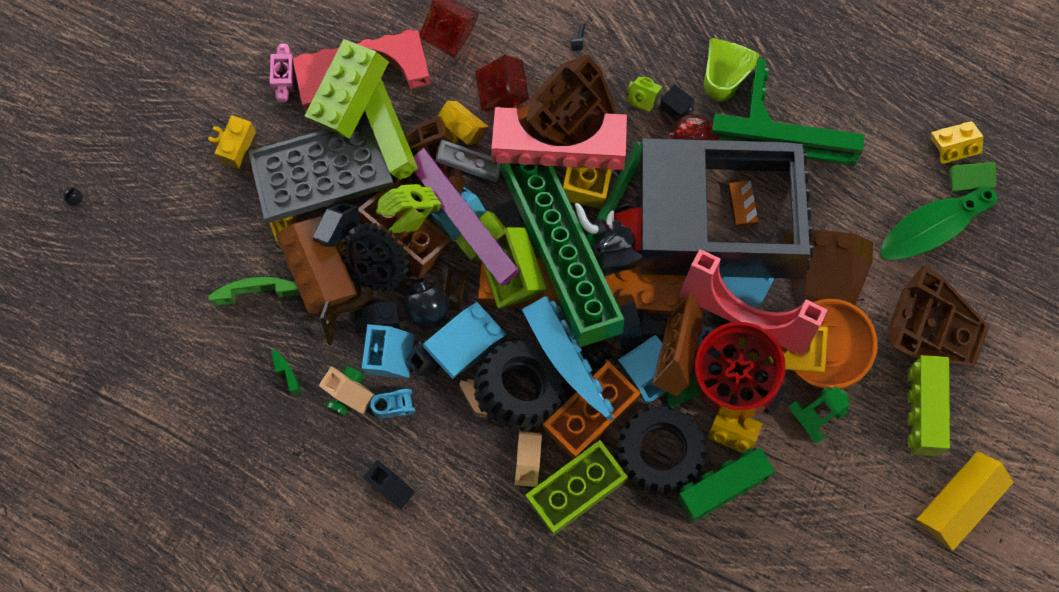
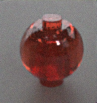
(693, 128)

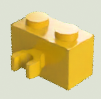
(462, 123)
(233, 142)

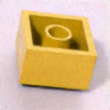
(586, 185)

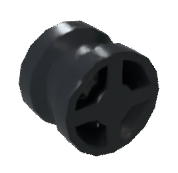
(597, 354)

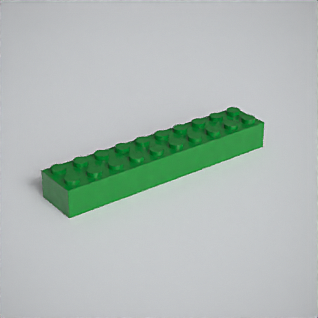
(564, 252)

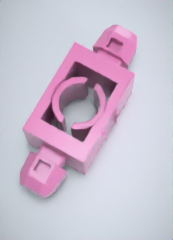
(283, 85)

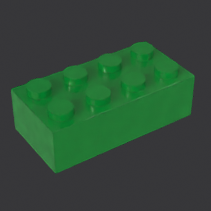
(725, 485)

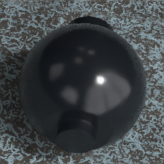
(426, 303)

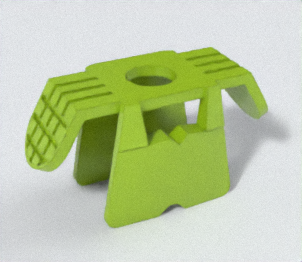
(401, 199)

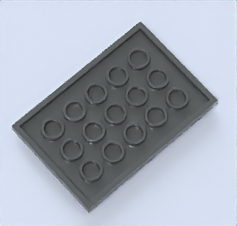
(318, 171)

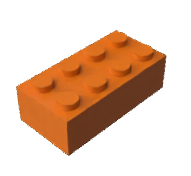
(579, 424)

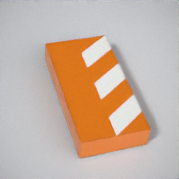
(743, 203)

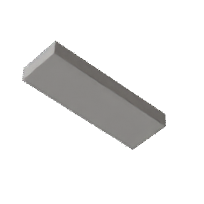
(467, 161)

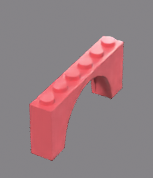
(400, 50)
(516, 146)
(791, 328)

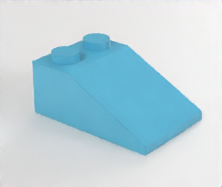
(465, 340)

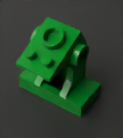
(835, 399)

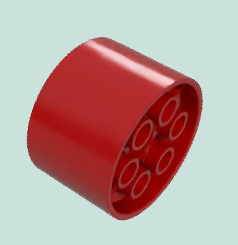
(763, 345)

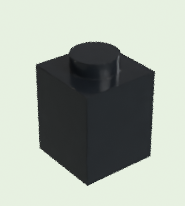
(677, 103)

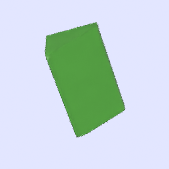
(972, 176)

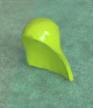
(727, 68)

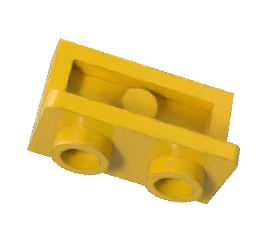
(958, 142)
(735, 433)

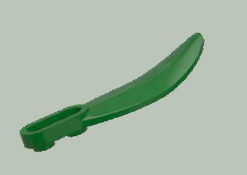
(935, 224)

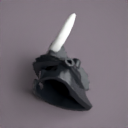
(611, 247)

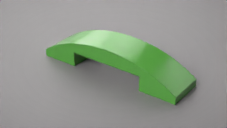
(226, 294)

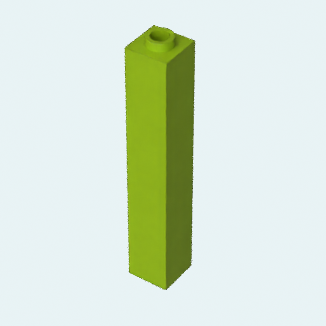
(389, 134)

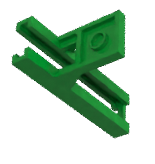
(819, 143)

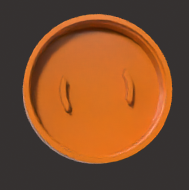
(849, 346)

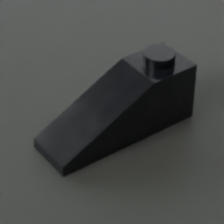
(632, 331)

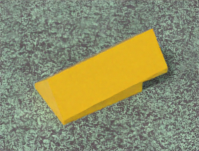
(965, 500)

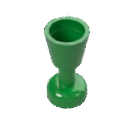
(337, 406)

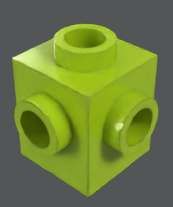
(643, 93)

